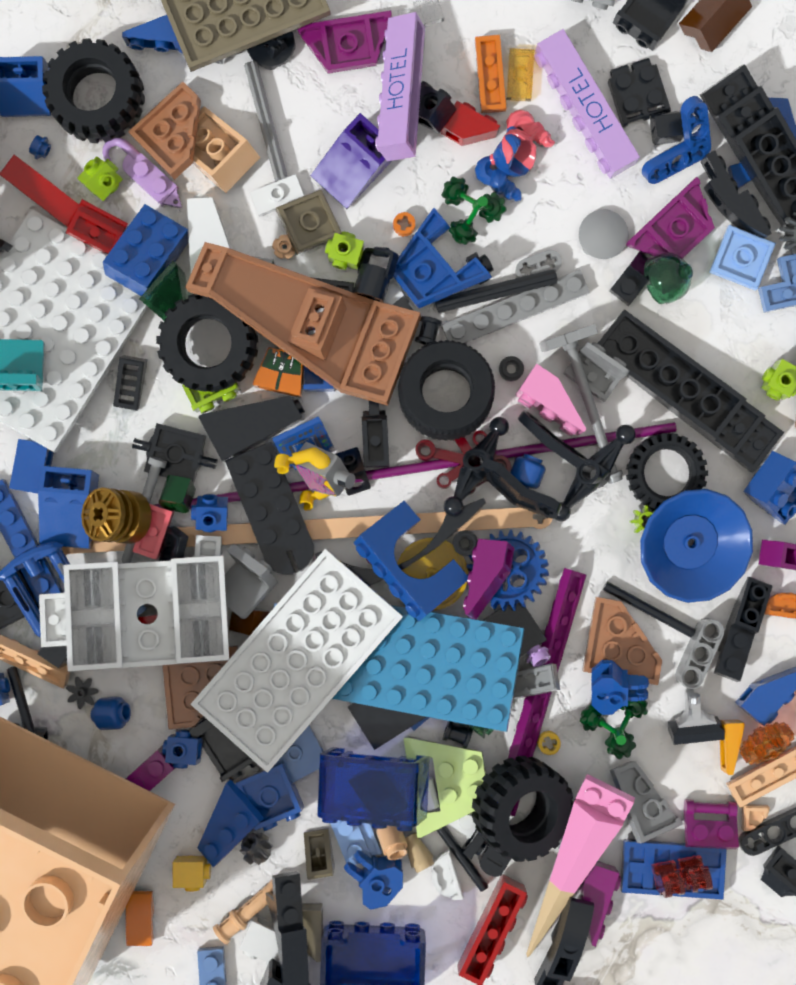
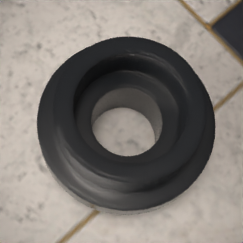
(511, 360)

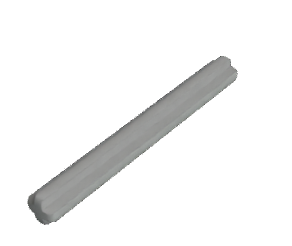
(265, 120)

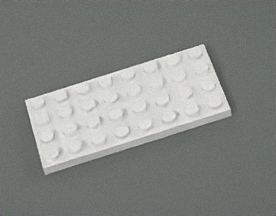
(296, 660)

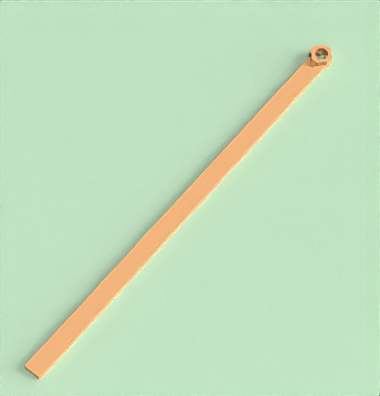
(350, 527)

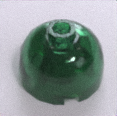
(668, 276)

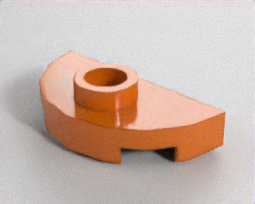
(782, 605)

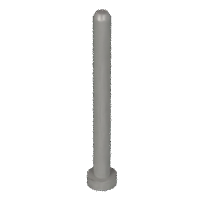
(156, 465)

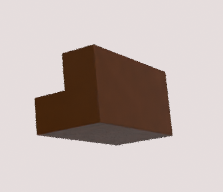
(713, 20)

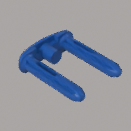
(30, 561)

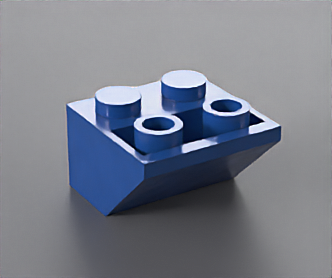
(22, 86)
(775, 487)

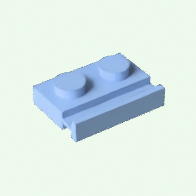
(356, 838)

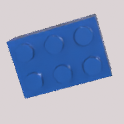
(145, 250)

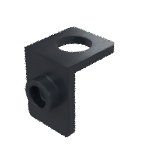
(352, 460)

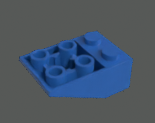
(61, 504)

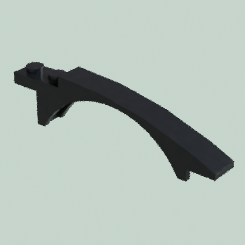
(447, 529)
(290, 934)

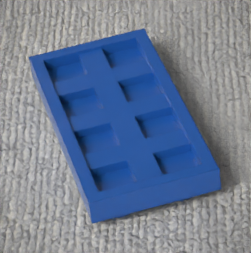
(638, 874)

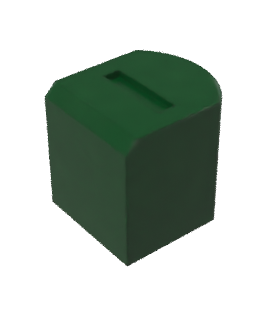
(177, 494)

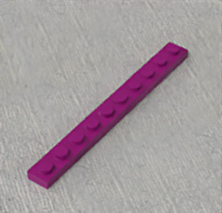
(557, 634)

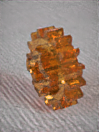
(766, 743)

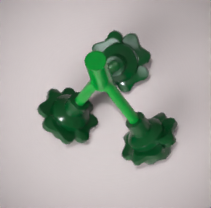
(490, 208)
(619, 742)

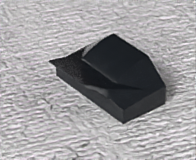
(780, 873)

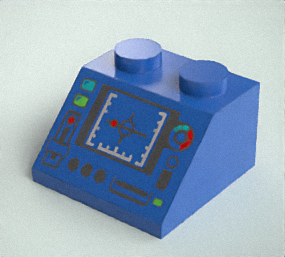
(311, 432)

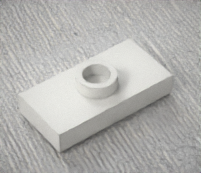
(276, 194)

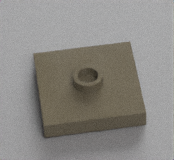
(308, 221)

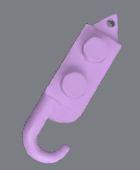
(145, 173)

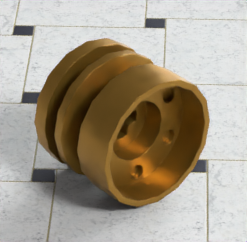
(116, 515)

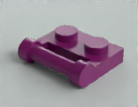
(711, 833)

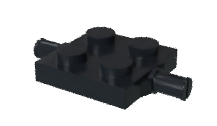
(179, 448)

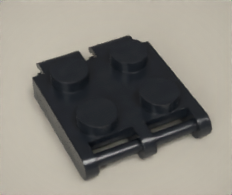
(637, 91)

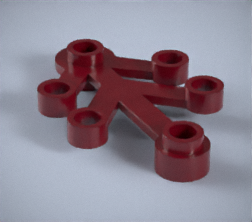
(454, 457)

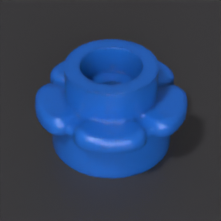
(40, 147)

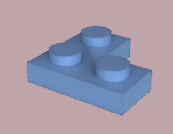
(782, 294)

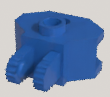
(614, 687)
(376, 878)

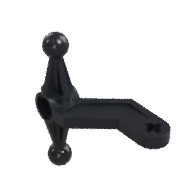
(601, 461)
(498, 477)

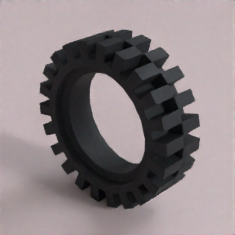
(661, 442)

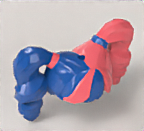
(514, 154)

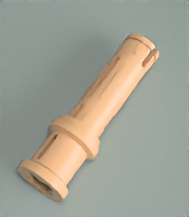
(239, 918)

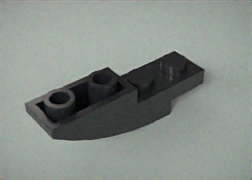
(737, 208)
(741, 629)
(567, 943)

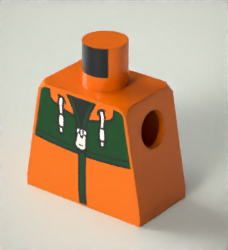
(280, 373)

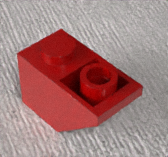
(469, 126)

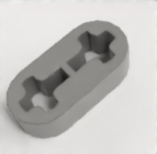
(538, 259)

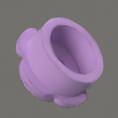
(538, 656)

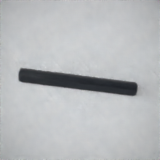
(497, 290)

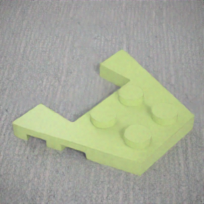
(457, 777)

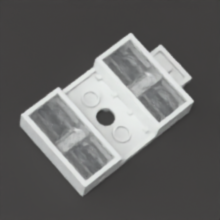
(101, 607)

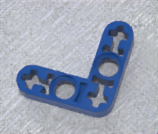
(693, 148)

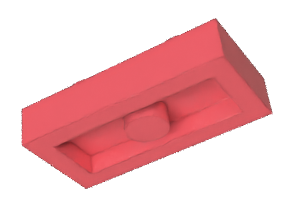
(153, 541)

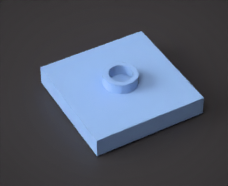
(742, 257)

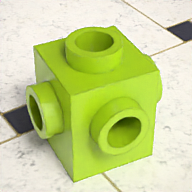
(100, 177)
(349, 258)
(780, 380)

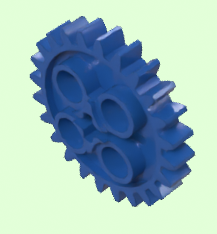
(530, 570)

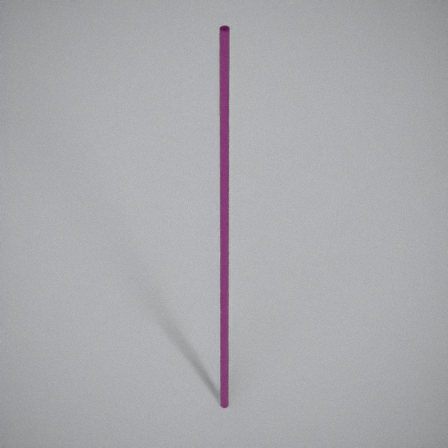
(441, 464)

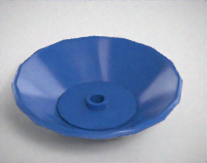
(715, 558)

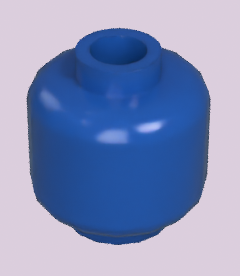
(528, 471)
(110, 713)

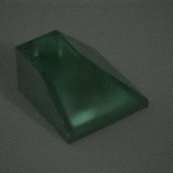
(166, 290)

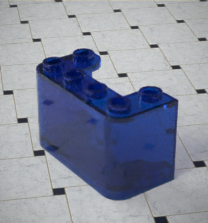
(372, 789)
(372, 954)

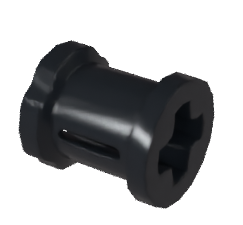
(428, 330)
(457, 733)

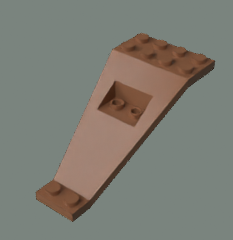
(355, 342)

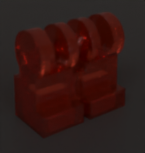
(690, 875)

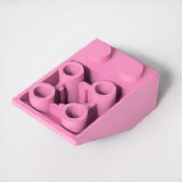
(548, 396)

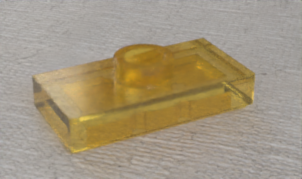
(520, 74)

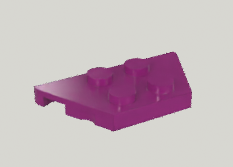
(347, 41)
(677, 226)

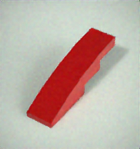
(39, 190)

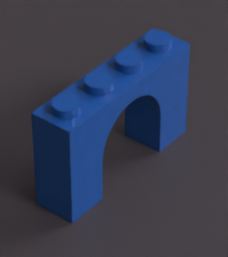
(378, 547)

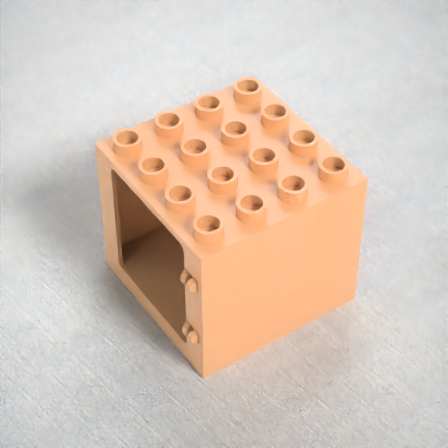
(67, 857)

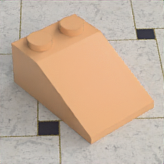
(221, 151)

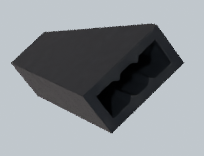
(248, 425)

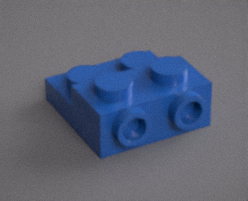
(272, 796)

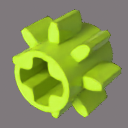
(638, 518)

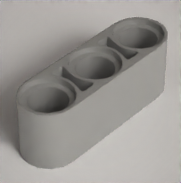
(701, 666)

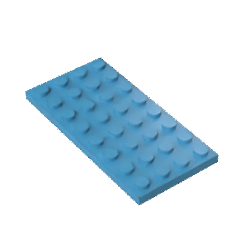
(442, 670)

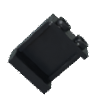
(648, 19)
(222, 751)

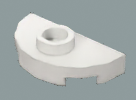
(445, 877)

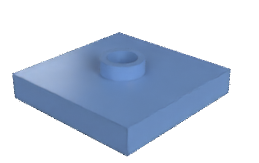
(302, 756)

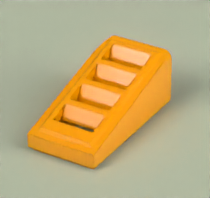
(730, 745)

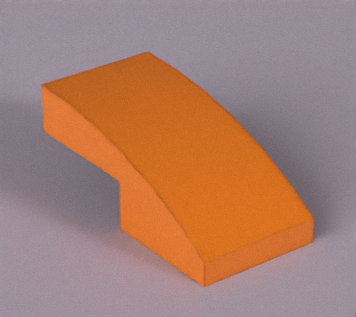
(139, 919)

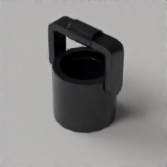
(374, 280)

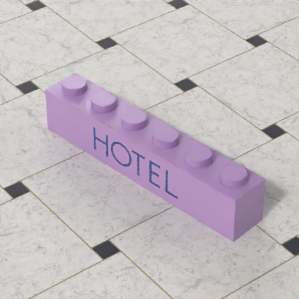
(400, 87)
(586, 104)

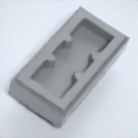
(536, 681)

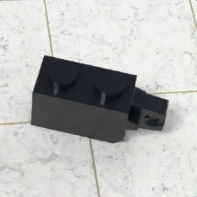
(375, 437)

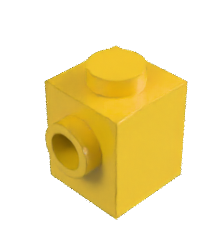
(190, 872)

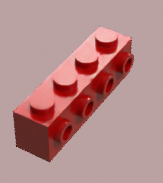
(491, 930)

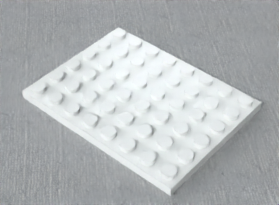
(60, 295)

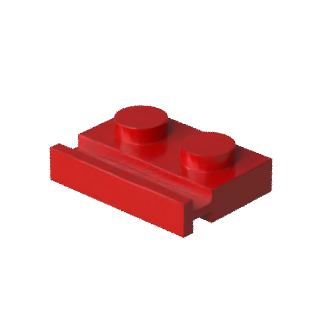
(96, 227)

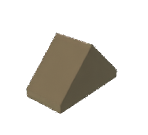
(318, 854)

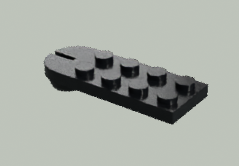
(271, 509)

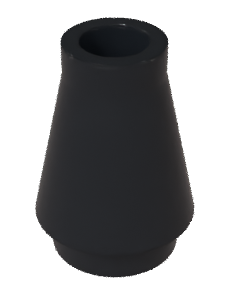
(472, 542)

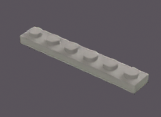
(516, 309)

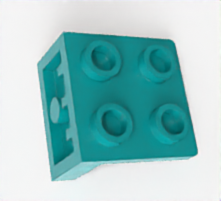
(21, 365)

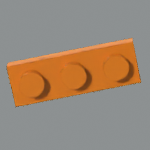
(490, 74)

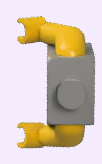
(320, 471)

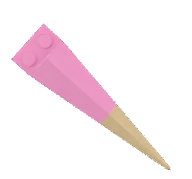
(592, 825)

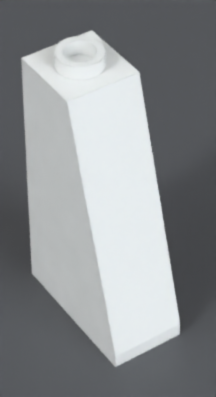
(204, 226)

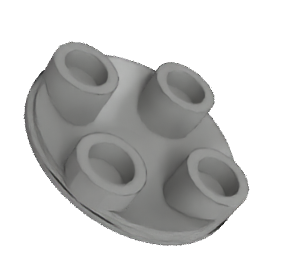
(603, 234)

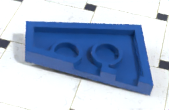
(229, 824)

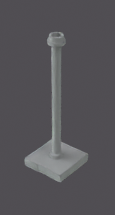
(569, 343)

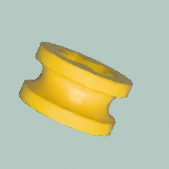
(544, 749)

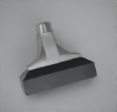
(695, 723)

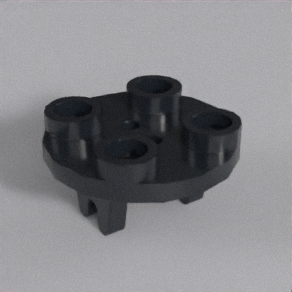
(276, 54)

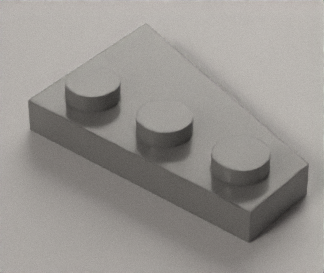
(650, 813)

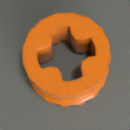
(399, 218)

